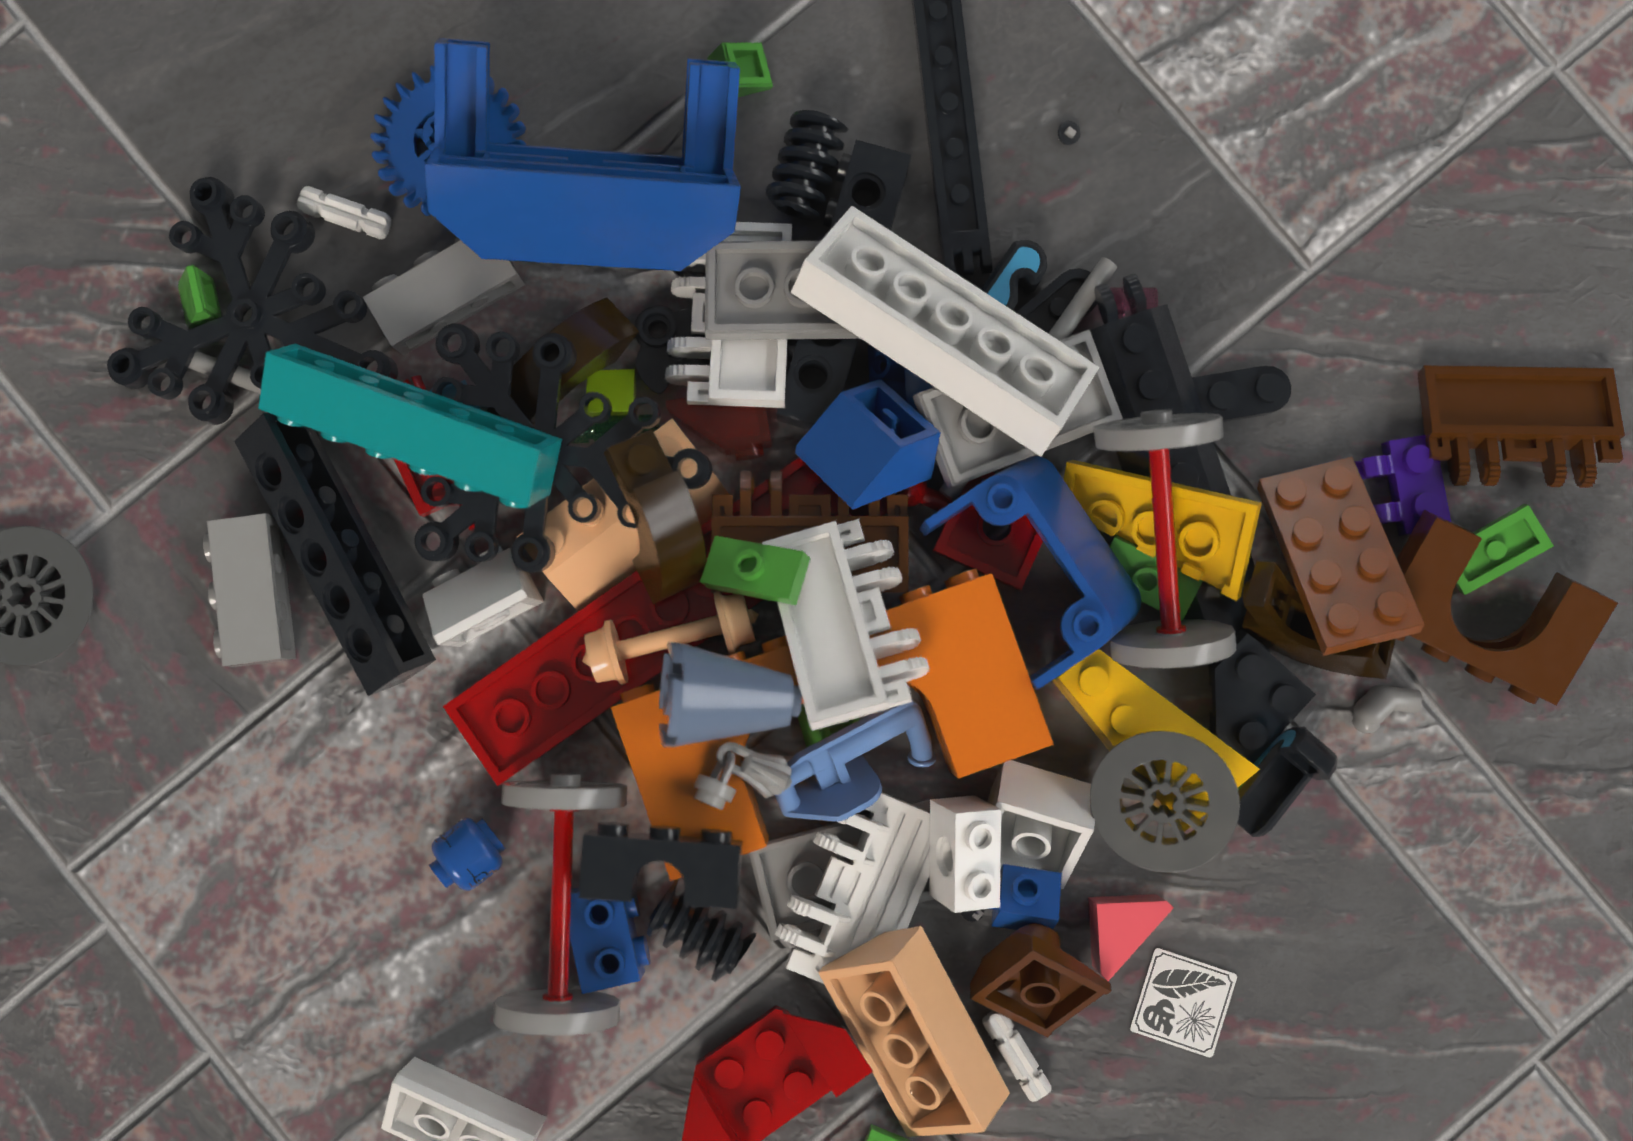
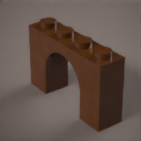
(1536, 657)

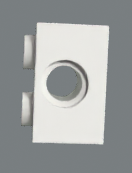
(965, 853)

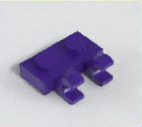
(1413, 482)

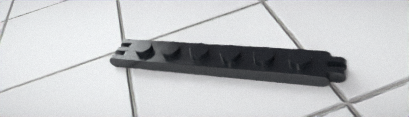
(952, 134)

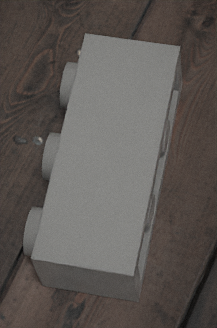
(438, 292)
(249, 590)

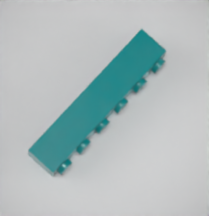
(409, 425)

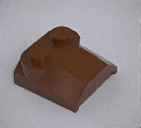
(1035, 980)

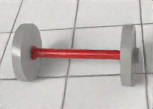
(1168, 640)
(560, 1009)

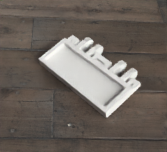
(739, 370)
(833, 626)
(869, 893)

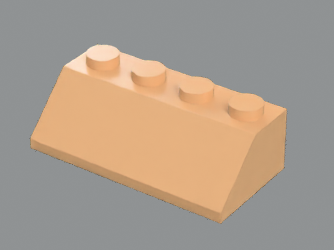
(600, 553)
(916, 1034)

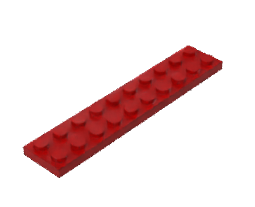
(552, 693)

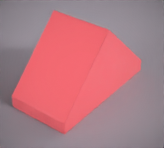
(1121, 926)

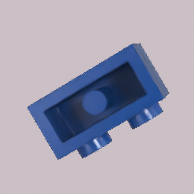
(606, 943)

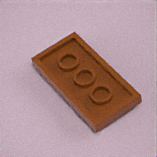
(1339, 556)

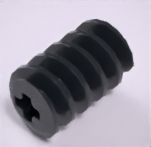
(803, 163)
(699, 933)

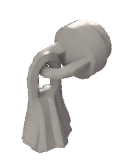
(763, 771)

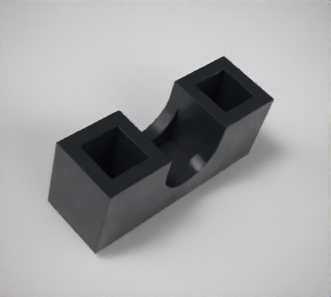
(707, 863)

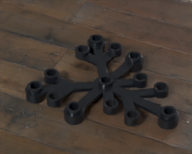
(227, 248)
(493, 391)

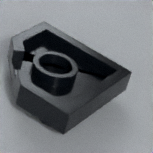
(1253, 698)

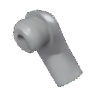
(1380, 702)

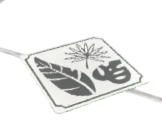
(1183, 1002)

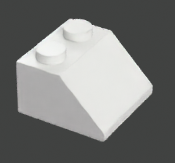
(478, 599)
(1042, 818)

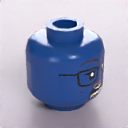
(466, 854)

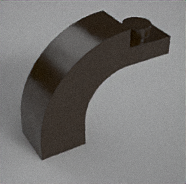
(599, 337)
(665, 517)
(1281, 623)

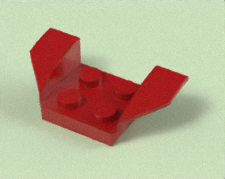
(769, 1076)

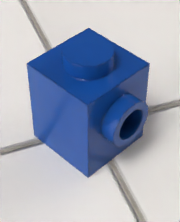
(1027, 897)

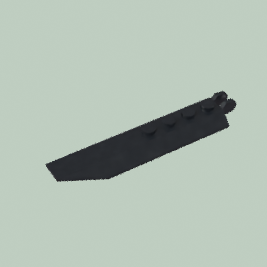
(1150, 374)

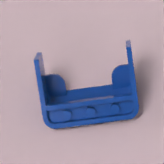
(1105, 588)

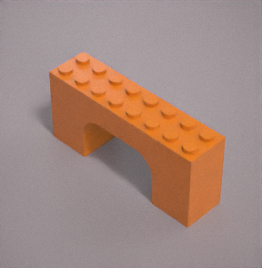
(972, 692)

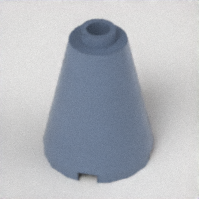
(720, 697)

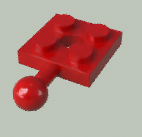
(966, 543)

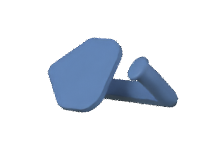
(835, 779)

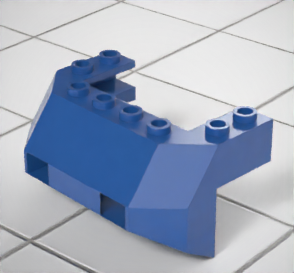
(581, 202)

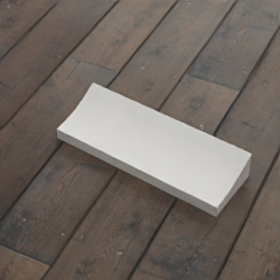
(944, 330)

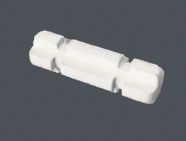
(344, 212)
(1017, 1056)

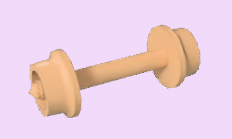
(608, 654)

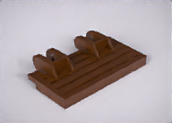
(1527, 410)
(809, 512)

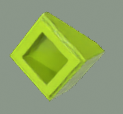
(617, 386)

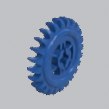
(406, 125)

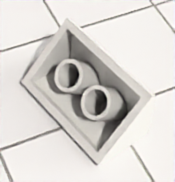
(440, 1106)

